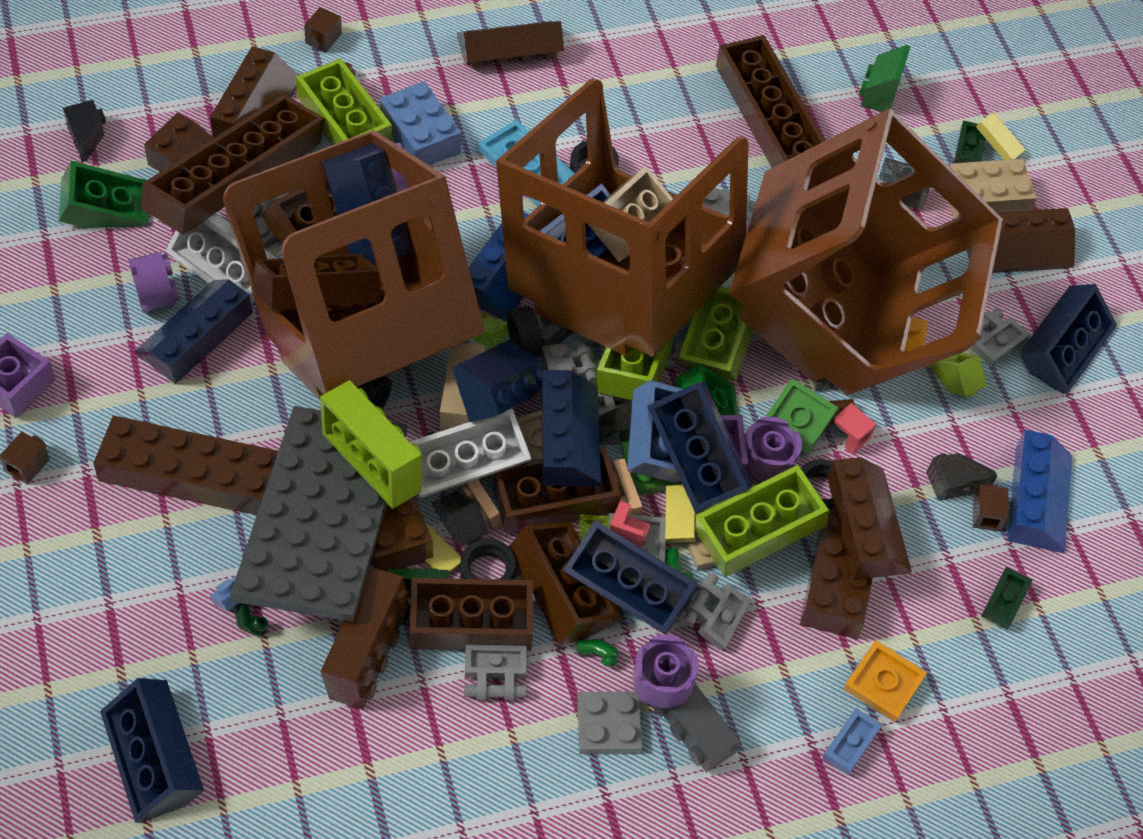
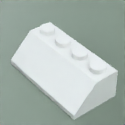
(212, 252)
(471, 452)

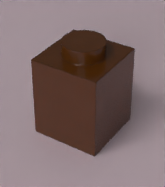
(323, 29)
(24, 457)
(990, 507)

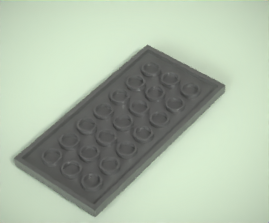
(311, 528)

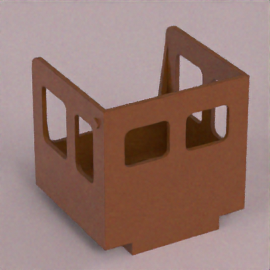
(841, 257)
(672, 259)
(423, 295)

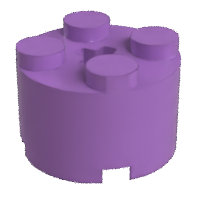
(152, 281)
(771, 448)
(661, 687)

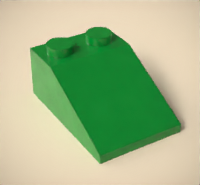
(100, 198)

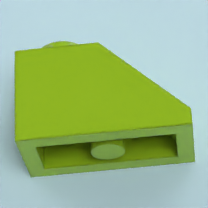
(961, 374)

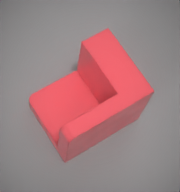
(856, 426)
(629, 527)

